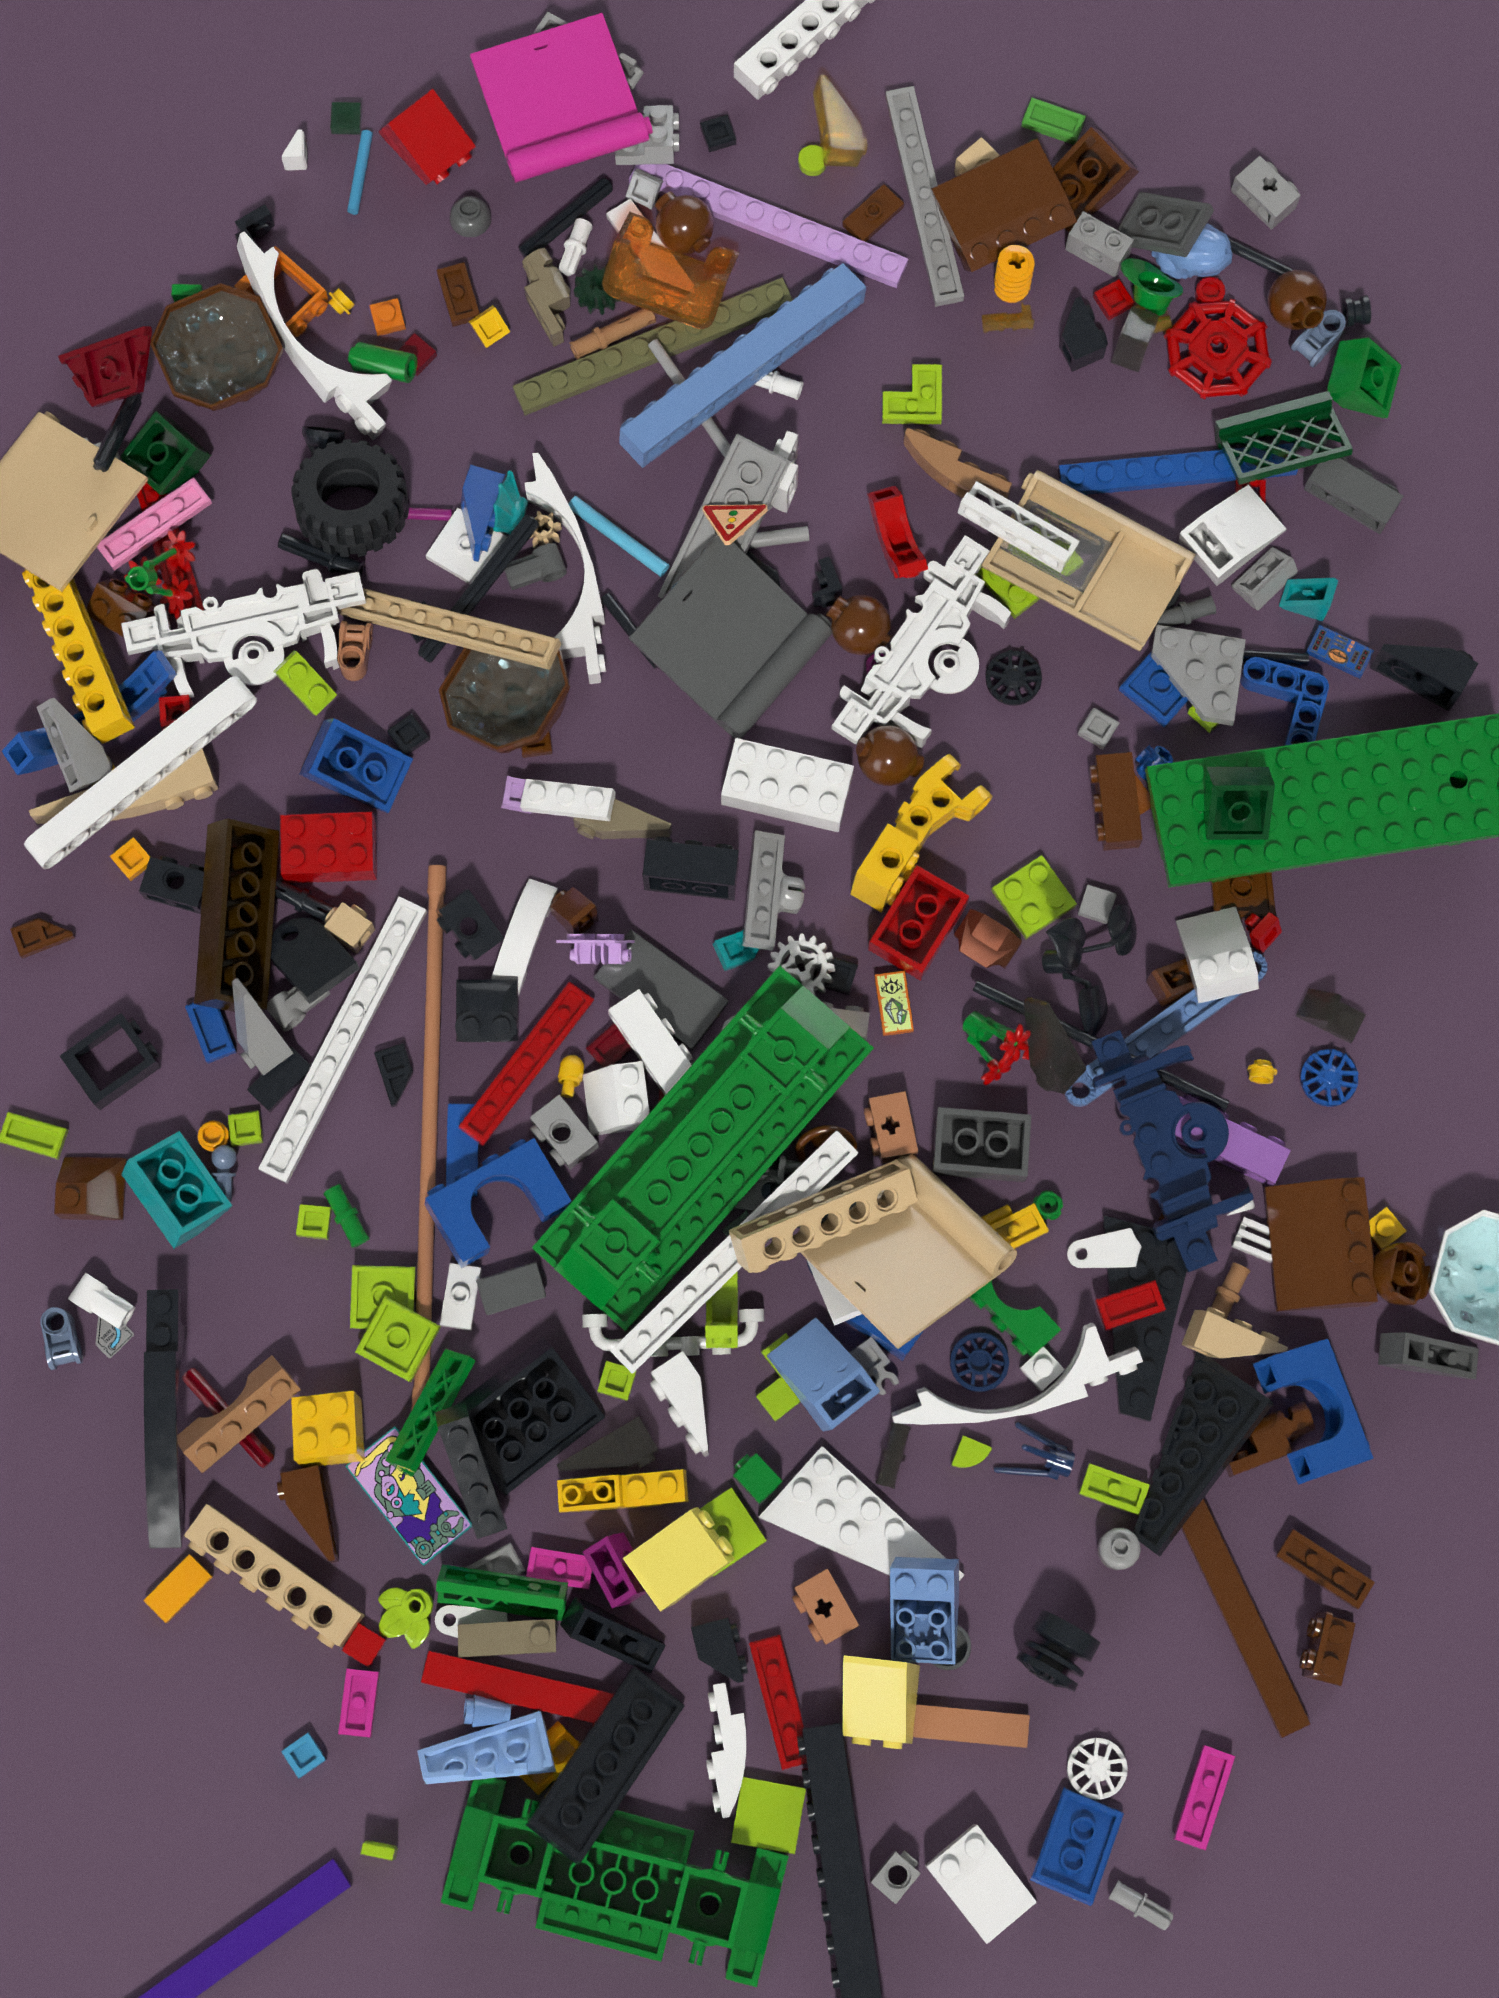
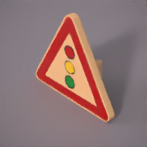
(733, 520)

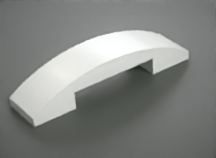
(524, 932)

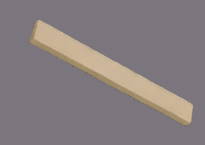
(456, 629)

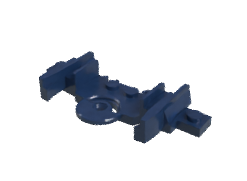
(1153, 1119)

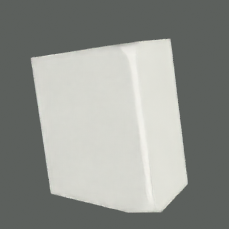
(296, 153)

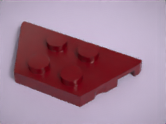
(111, 366)

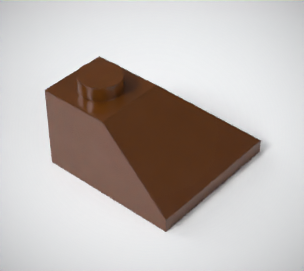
(90, 1189)

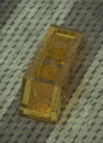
(838, 127)

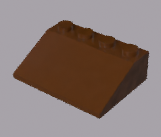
(1003, 205)
(1320, 1244)

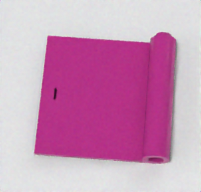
(559, 98)

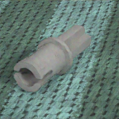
(1141, 1905)

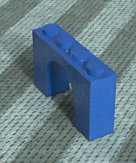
(523, 1167)
(1318, 1371)

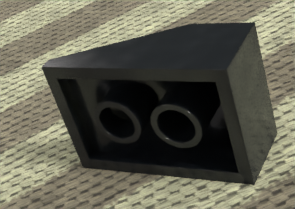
(1427, 671)

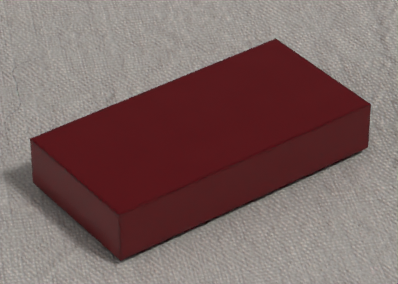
(609, 1047)

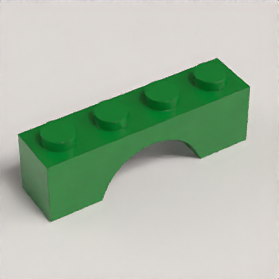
(1028, 1328)

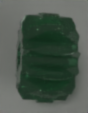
(590, 296)

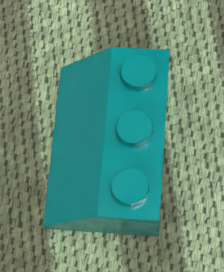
(176, 1189)

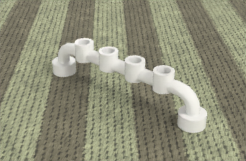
(689, 1345)

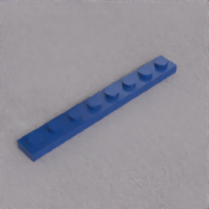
(1158, 471)

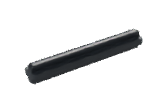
(566, 217)
(116, 433)

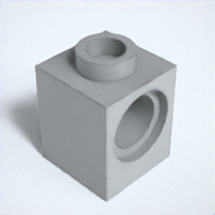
(881, 1880)

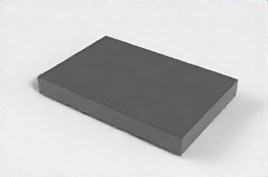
(1165, 223)

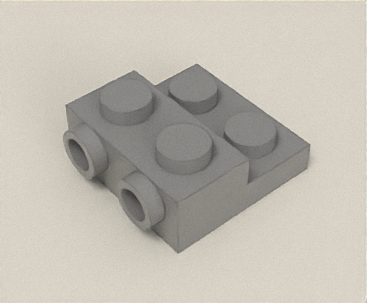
(661, 142)

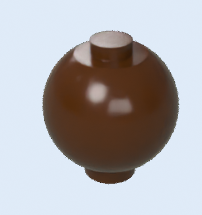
(684, 223)
(1297, 300)
(859, 624)
(889, 756)

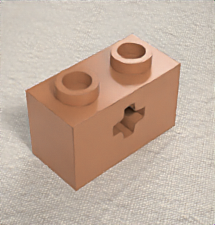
(892, 1109)
(841, 1617)

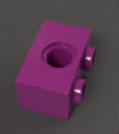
(612, 1572)

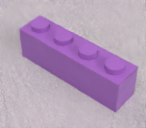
(1245, 1150)

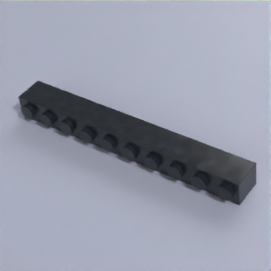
(840, 1861)

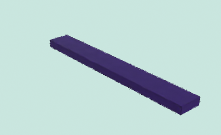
(254, 1934)

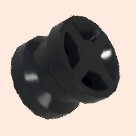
(1356, 310)

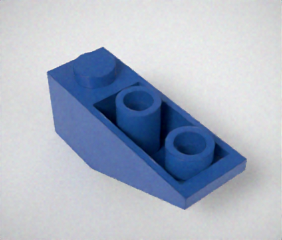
(477, 503)

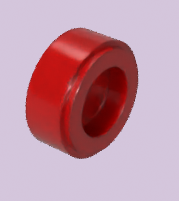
(1209, 290)

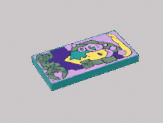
(413, 1505)

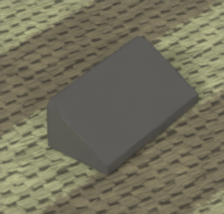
(511, 1288)

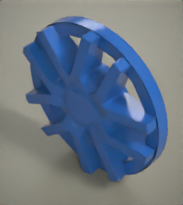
(1329, 1077)

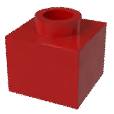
(172, 706)

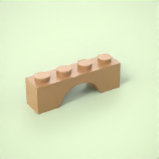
(214, 1436)

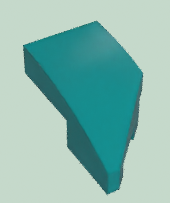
(732, 953)

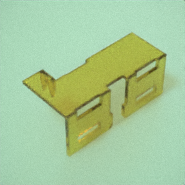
(1021, 320)

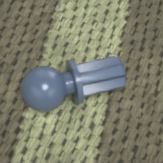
(224, 1158)

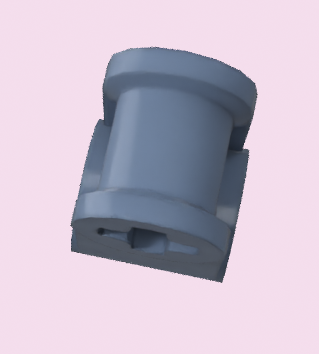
(1317, 342)
(60, 1340)

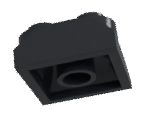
(487, 1010)

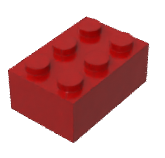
(328, 847)
(918, 922)

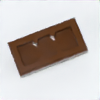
(873, 214)

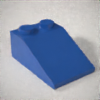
(356, 765)

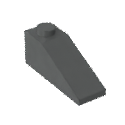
(1427, 1355)

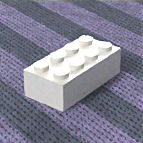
(787, 785)

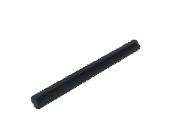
(486, 579)

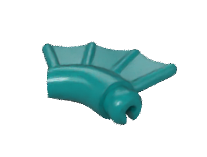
(509, 506)

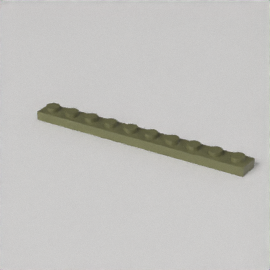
(635, 353)

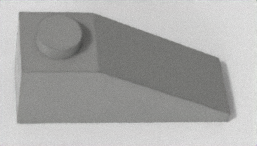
(76, 750)
(256, 1033)

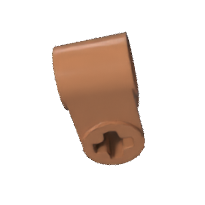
(354, 643)

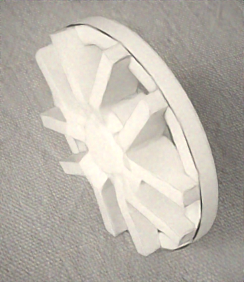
(1097, 1768)

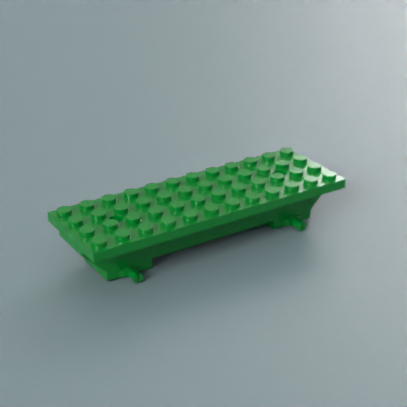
(1338, 800)
(702, 1148)

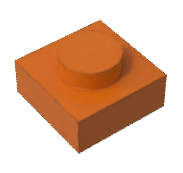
(387, 317)

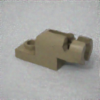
(546, 293)

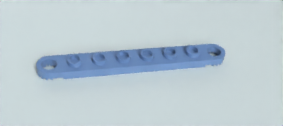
(1160, 1033)

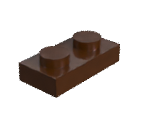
(458, 294)

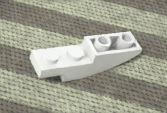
(728, 1764)

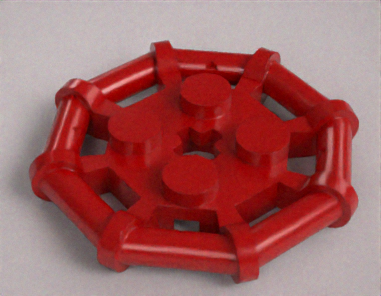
(1217, 364)

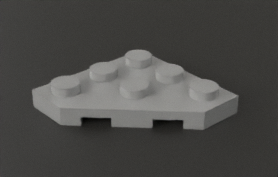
(1202, 669)

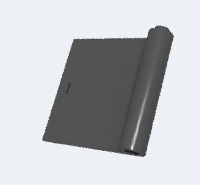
(731, 638)

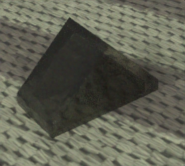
(1135, 339)

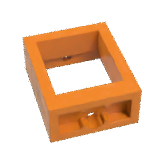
(314, 307)

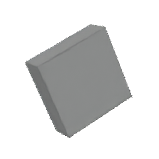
(644, 188)
(1098, 728)
(1097, 904)

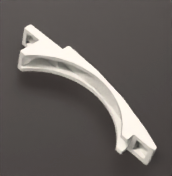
(351, 390)
(582, 630)
(1087, 1366)

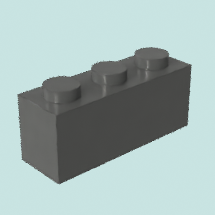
(1354, 493)

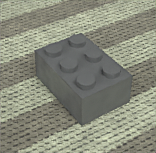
(981, 1144)

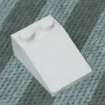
(1218, 954)
(980, 1883)

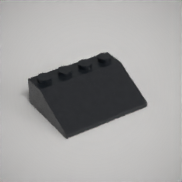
(529, 1414)

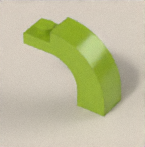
(722, 1316)

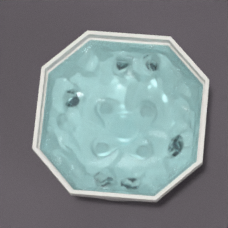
(1468, 1277)

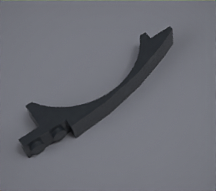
(161, 1378)

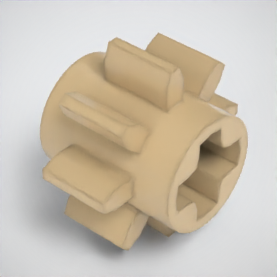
(546, 536)

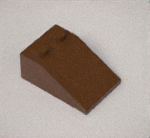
(1093, 173)

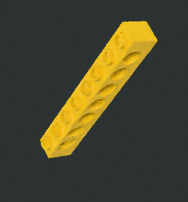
(114, 716)

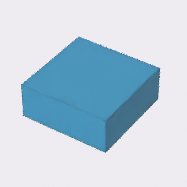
(304, 1755)

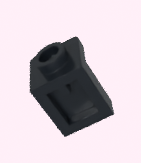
(255, 223)
(826, 579)

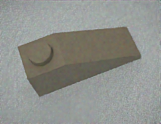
(624, 823)
(507, 1638)

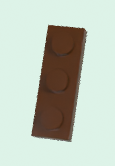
(1325, 1569)

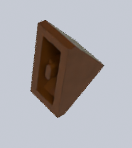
(1170, 982)

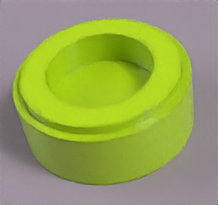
(811, 160)

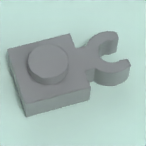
(873, 1360)

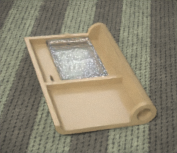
(1117, 573)

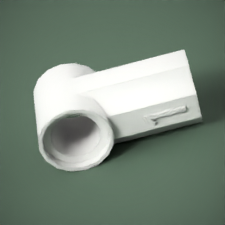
(96, 1298)

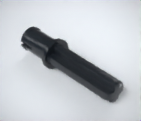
(308, 551)

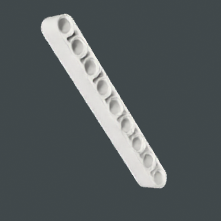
(140, 772)

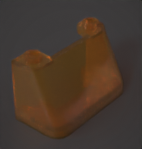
(666, 279)

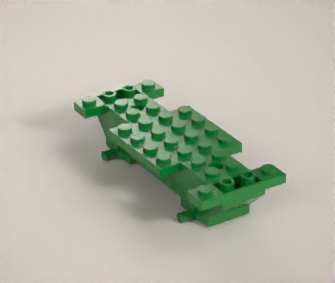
(626, 1888)

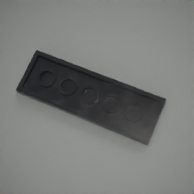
(605, 1765)

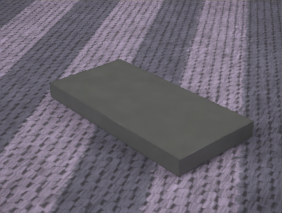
(679, 995)

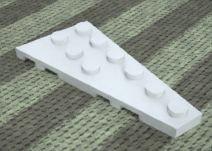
(845, 1516)

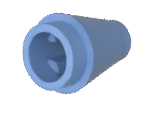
(485, 1711)

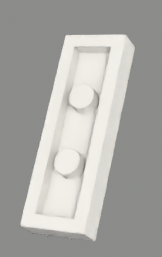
(567, 799)

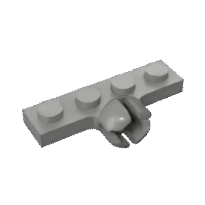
(768, 891)

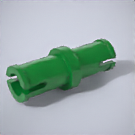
(346, 1216)

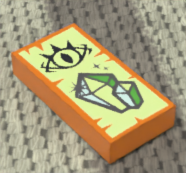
(893, 1003)

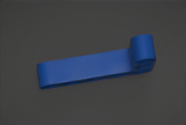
(1296, 693)

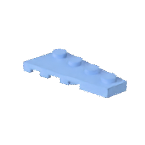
(493, 1752)

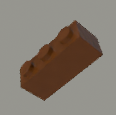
(1116, 801)

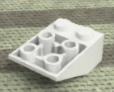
(1231, 534)
(682, 1388)

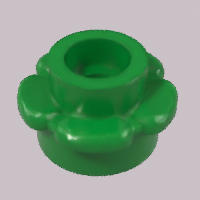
(1054, 1200)

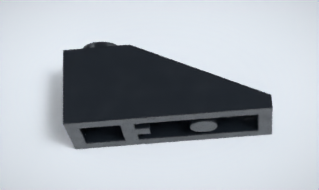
(611, 1635)

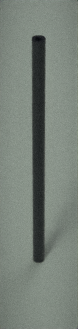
(1086, 1038)

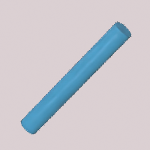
(360, 172)

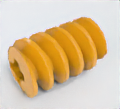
(1014, 273)

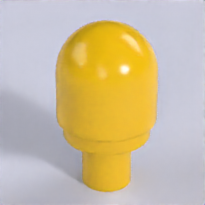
(570, 1074)

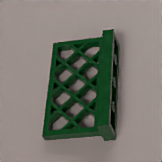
(1274, 422)

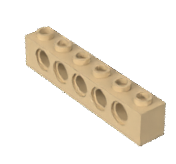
(807, 1213)
(344, 1616)

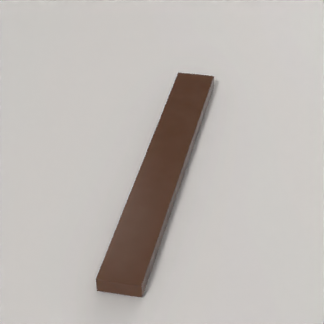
(1244, 1622)

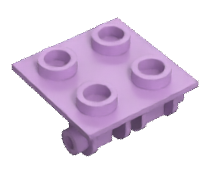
(607, 947)

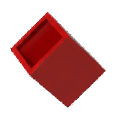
(428, 138)

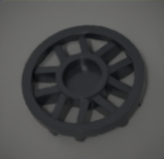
(1013, 678)

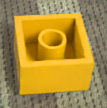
(327, 1429)

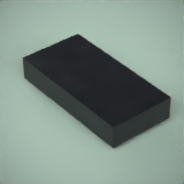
(279, 1081)

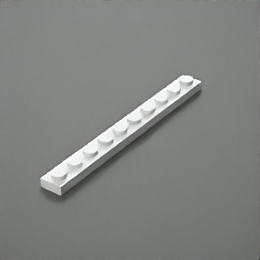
(342, 1040)
(722, 1261)

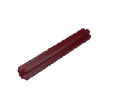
(216, 1404)

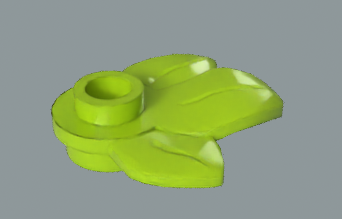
(401, 1616)

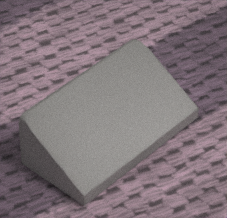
(1265, 578)

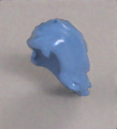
(1206, 258)

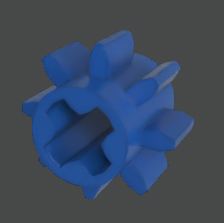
(1152, 757)

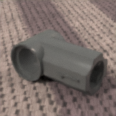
(543, 564)

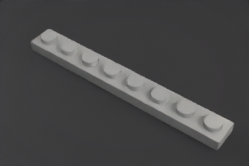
(919, 178)

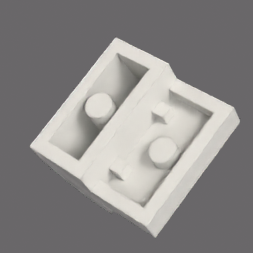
(788, 449)

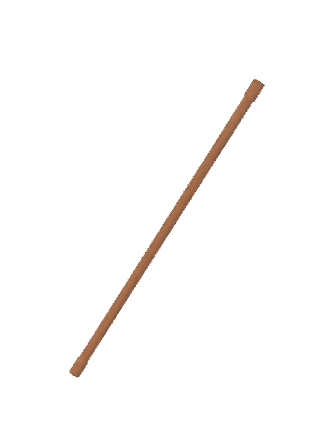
(436, 891)

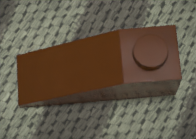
(308, 1501)

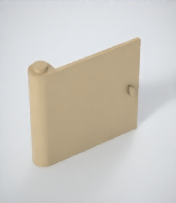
(56, 501)
(914, 1260)

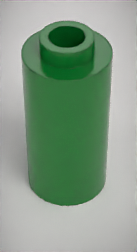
(382, 360)

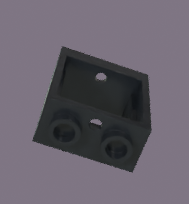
(104, 1097)

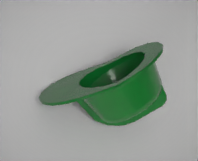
(1151, 286)

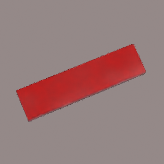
(779, 1699)

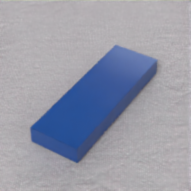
(461, 1148)

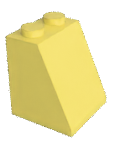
(679, 1558)
(879, 1700)

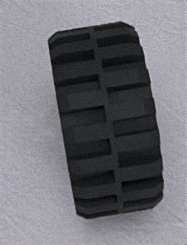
(343, 467)

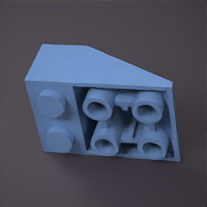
(823, 1374)
(924, 1609)

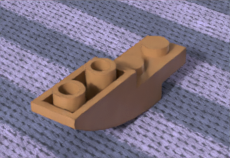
(943, 464)

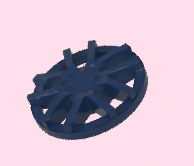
(979, 1362)

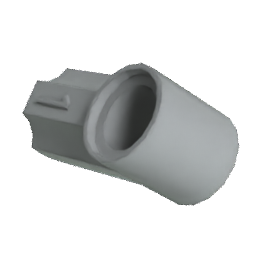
(289, 1008)

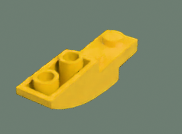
(622, 1491)

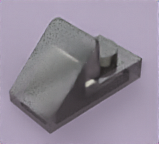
(1331, 1015)

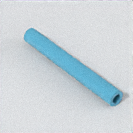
(618, 536)

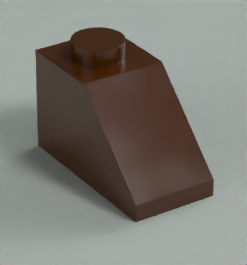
(574, 911)

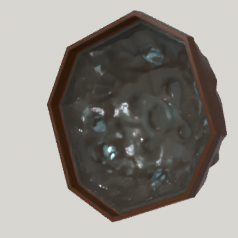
(217, 347)
(503, 700)

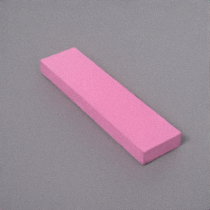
(153, 523)

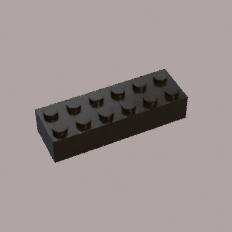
(236, 913)

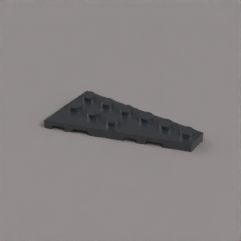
(1151, 1334)

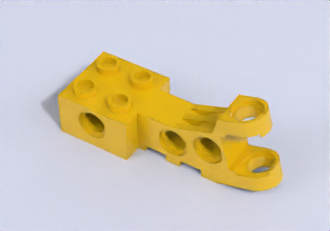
(897, 847)

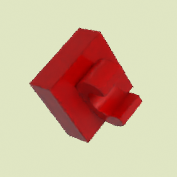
(1263, 930)

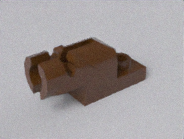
(1271, 1438)

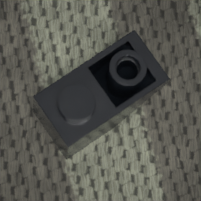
(1081, 339)
(717, 1648)

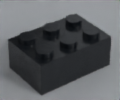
(691, 868)

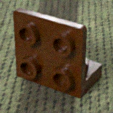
(1327, 1648)

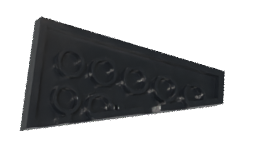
(1202, 1440)

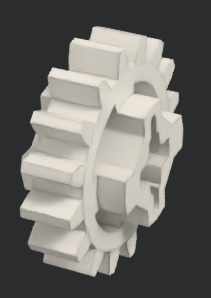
(813, 962)

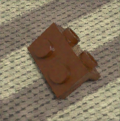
(116, 604)

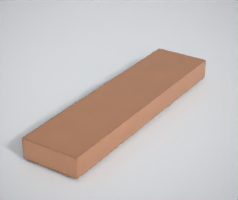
(971, 1726)

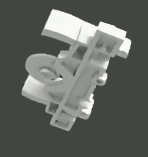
(216, 630)
(905, 669)

